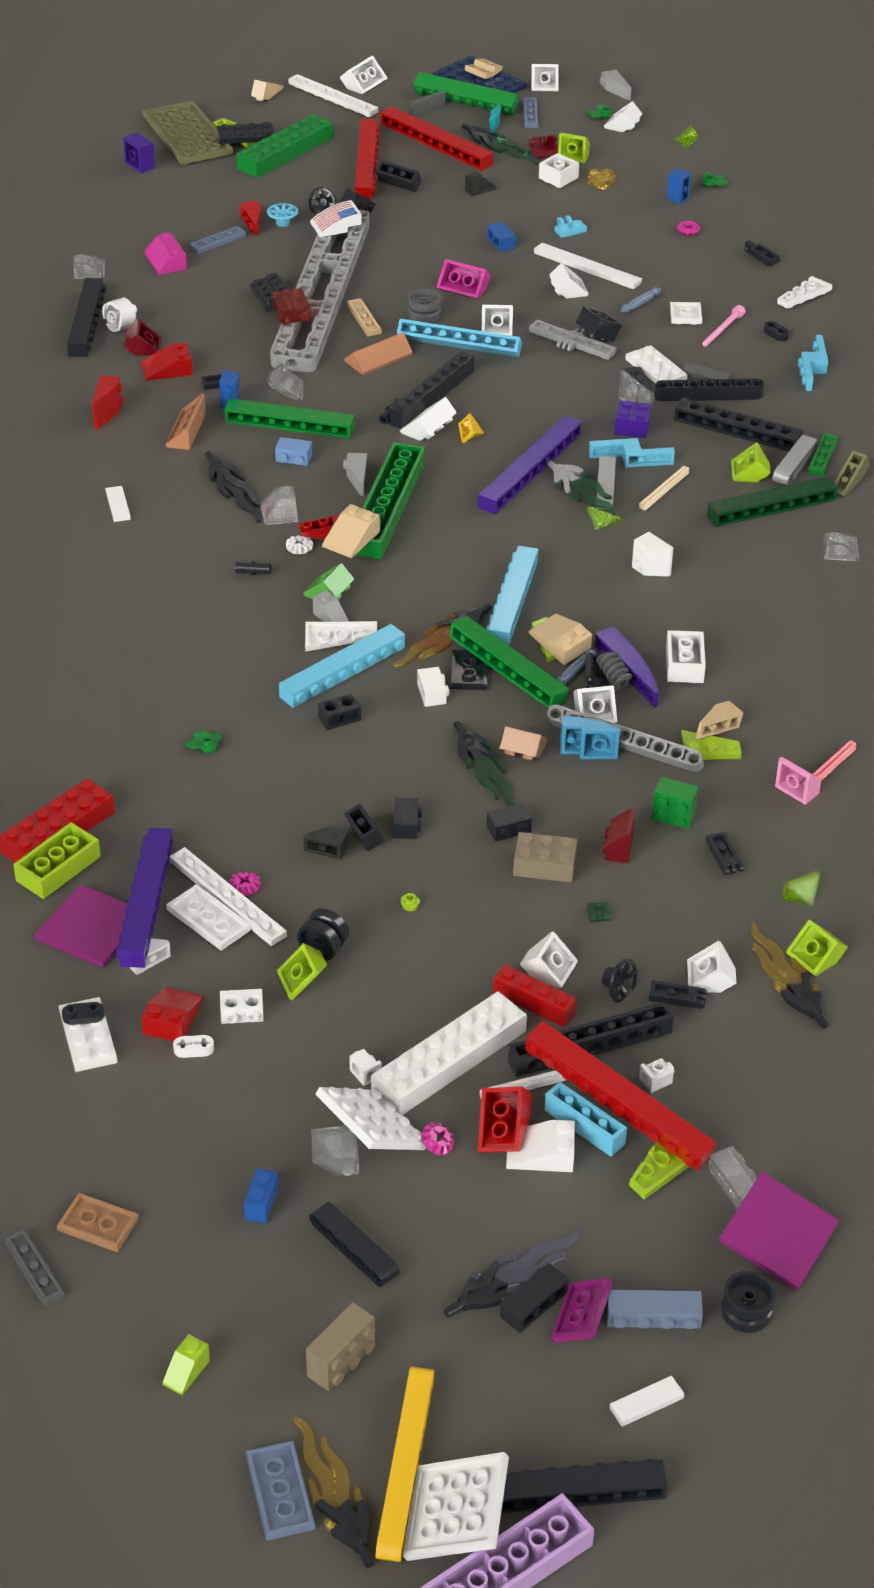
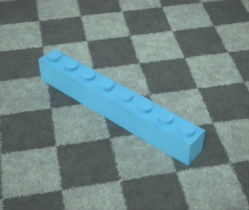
(460, 338)
(513, 593)
(341, 665)

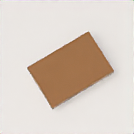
(98, 1222)

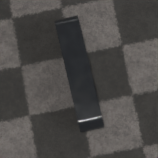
(354, 1244)

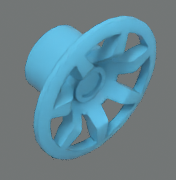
(282, 215)

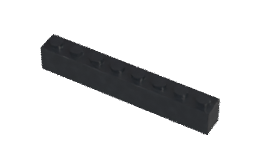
(86, 317)
(431, 389)
(585, 1485)

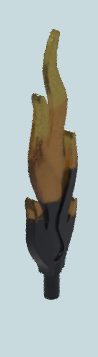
(441, 639)

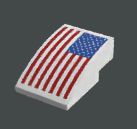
(336, 219)

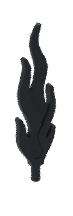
(236, 485)

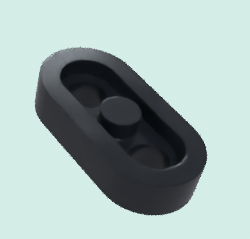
(83, 1013)

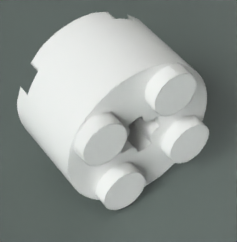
(119, 314)

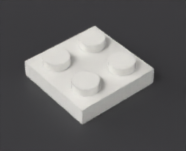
(686, 313)

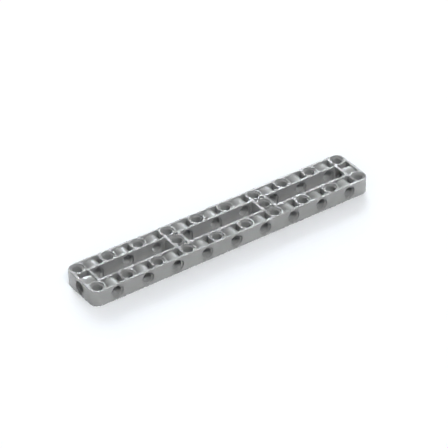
(325, 311)

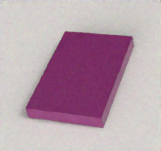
(582, 1310)

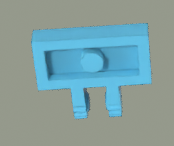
(569, 227)

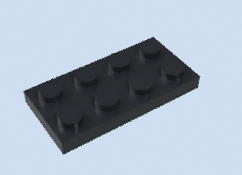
(244, 133)
(264, 287)

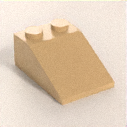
(352, 531)
(562, 637)

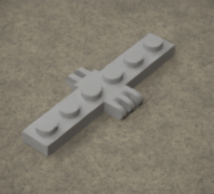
(572, 339)

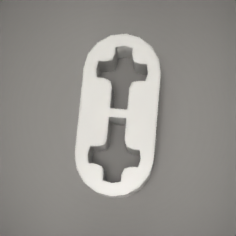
(193, 1046)

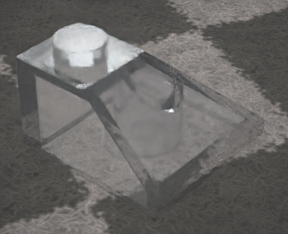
(88, 267)
(286, 382)
(633, 391)
(279, 506)
(840, 547)
(335, 1150)

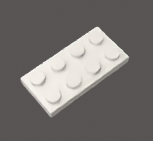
(655, 365)
(208, 917)
(89, 1043)

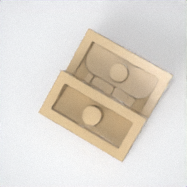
(483, 68)

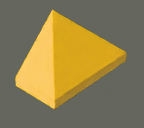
(469, 429)

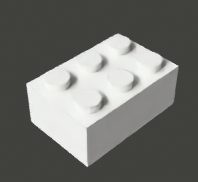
(685, 656)

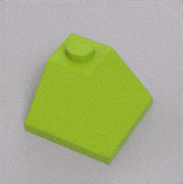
(574, 147)
(750, 465)
(816, 948)
(301, 969)

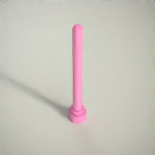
(737, 312)

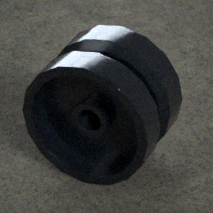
(324, 932)
(748, 1301)

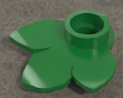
(601, 111)
(710, 180)
(204, 741)

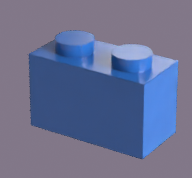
(678, 186)
(501, 236)
(229, 387)
(261, 1196)

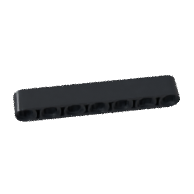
(709, 389)

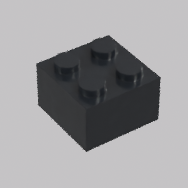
(598, 324)

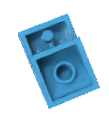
(588, 738)

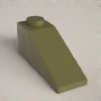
(851, 473)

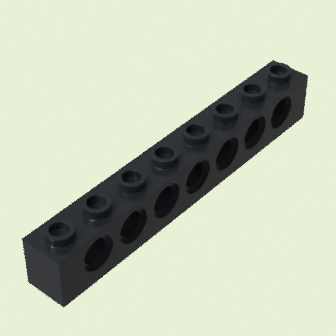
(737, 424)
(602, 1035)

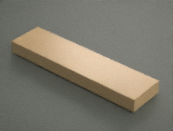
(364, 317)

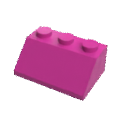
(166, 254)
(463, 279)

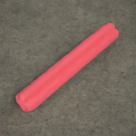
(835, 760)

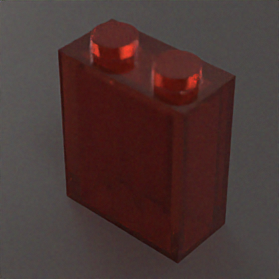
(291, 306)

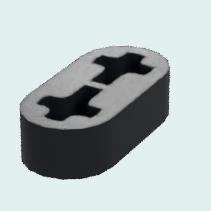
(776, 331)

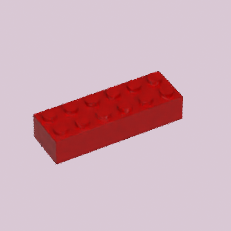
(81, 805)

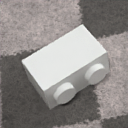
(432, 686)

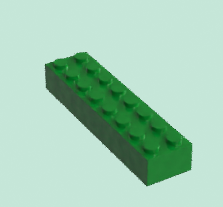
(284, 145)

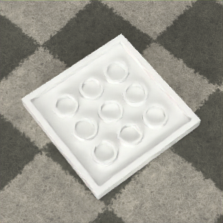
(372, 1118)
(456, 1506)

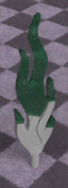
(585, 486)

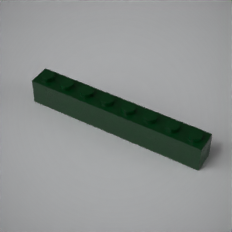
(772, 501)

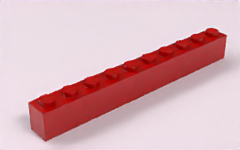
(436, 138)
(367, 157)
(620, 1096)

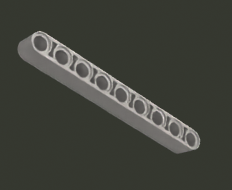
(636, 737)

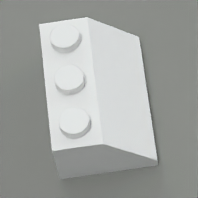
(363, 76)
(430, 420)

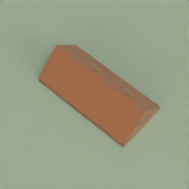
(380, 354)
(187, 424)

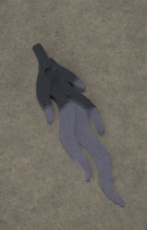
(500, 1276)

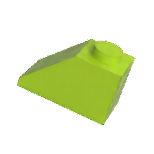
(186, 1364)

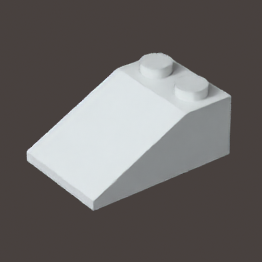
(545, 1148)

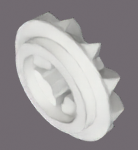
(299, 544)

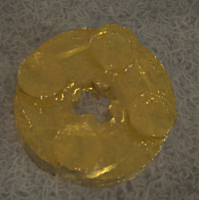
(601, 178)

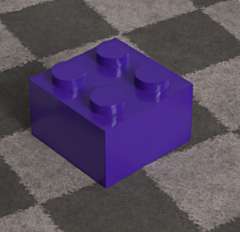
(139, 152)
(633, 419)

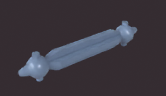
(640, 300)
(575, 668)

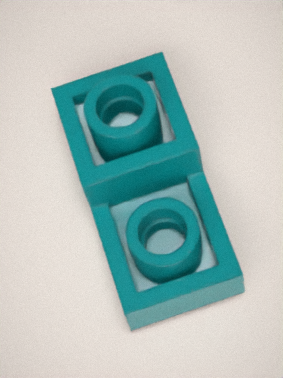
(495, 117)

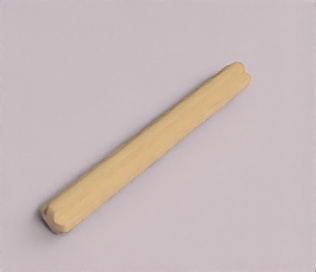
(664, 488)

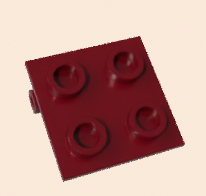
(544, 146)

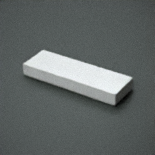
(117, 503)
(646, 1401)

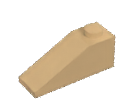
(265, 90)
(719, 719)

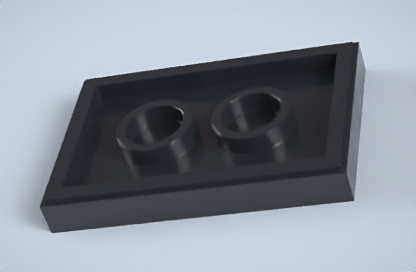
(467, 671)

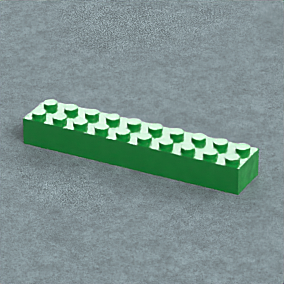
(391, 493)

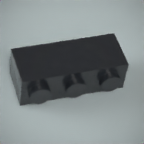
(398, 176)
(533, 1297)

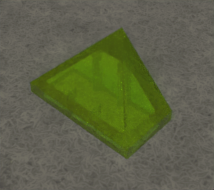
(687, 137)
(602, 519)
(802, 889)

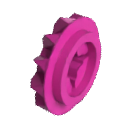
(688, 228)
(246, 888)
(429, 1138)

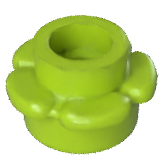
(410, 902)

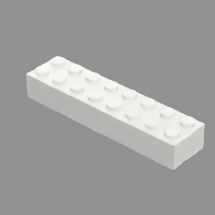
(449, 1052)

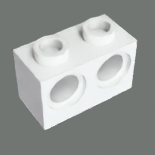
(241, 1006)

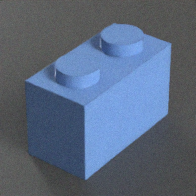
(293, 451)

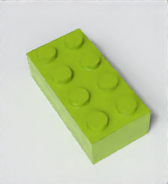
(57, 860)

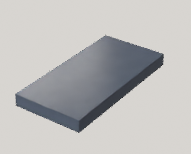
(280, 1490)

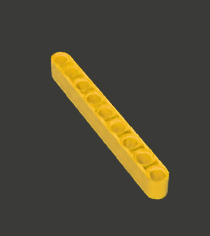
(404, 1464)

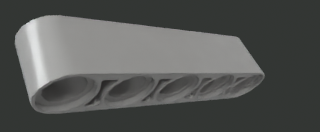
(795, 460)
(606, 476)

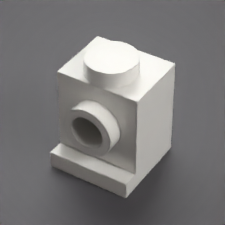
(363, 1066)
(656, 1075)

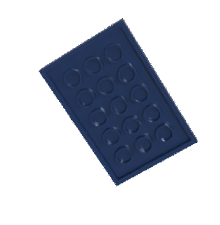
(500, 81)

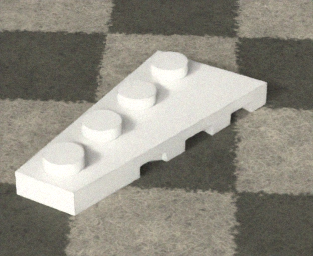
(806, 291)
(331, 634)

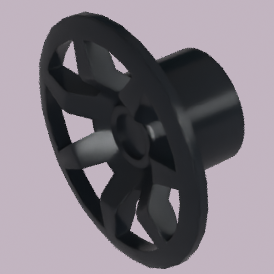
(323, 201)
(617, 979)

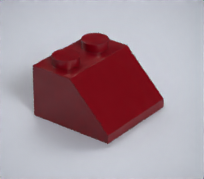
(142, 339)
(619, 837)

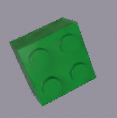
(674, 802)

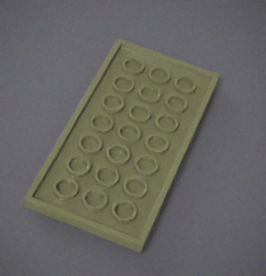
(186, 132)

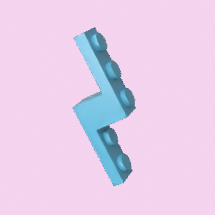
(813, 362)
(631, 452)

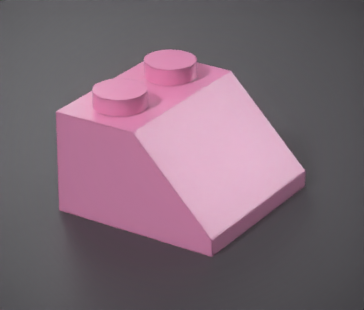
(797, 781)

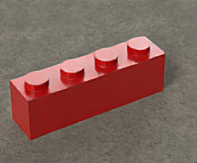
(535, 996)

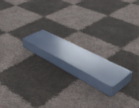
(530, 112)
(217, 240)

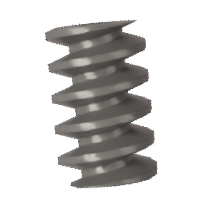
(614, 670)

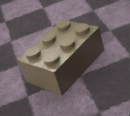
(545, 857)
(340, 1347)

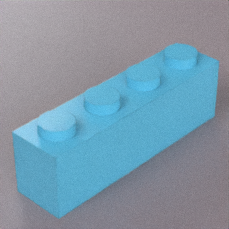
(589, 1120)

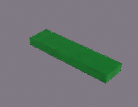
(823, 454)

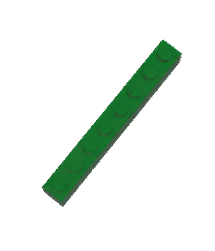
(466, 93)
(290, 418)
(508, 662)

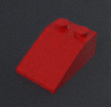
(168, 363)
(107, 400)
(170, 1013)
(503, 1119)

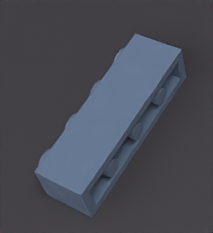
(654, 1309)

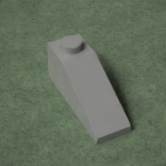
(616, 84)
(356, 470)

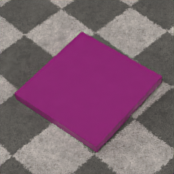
(86, 926)
(779, 1231)

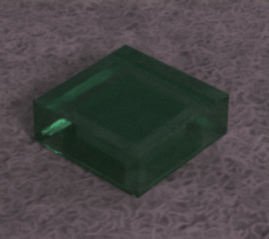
(598, 912)

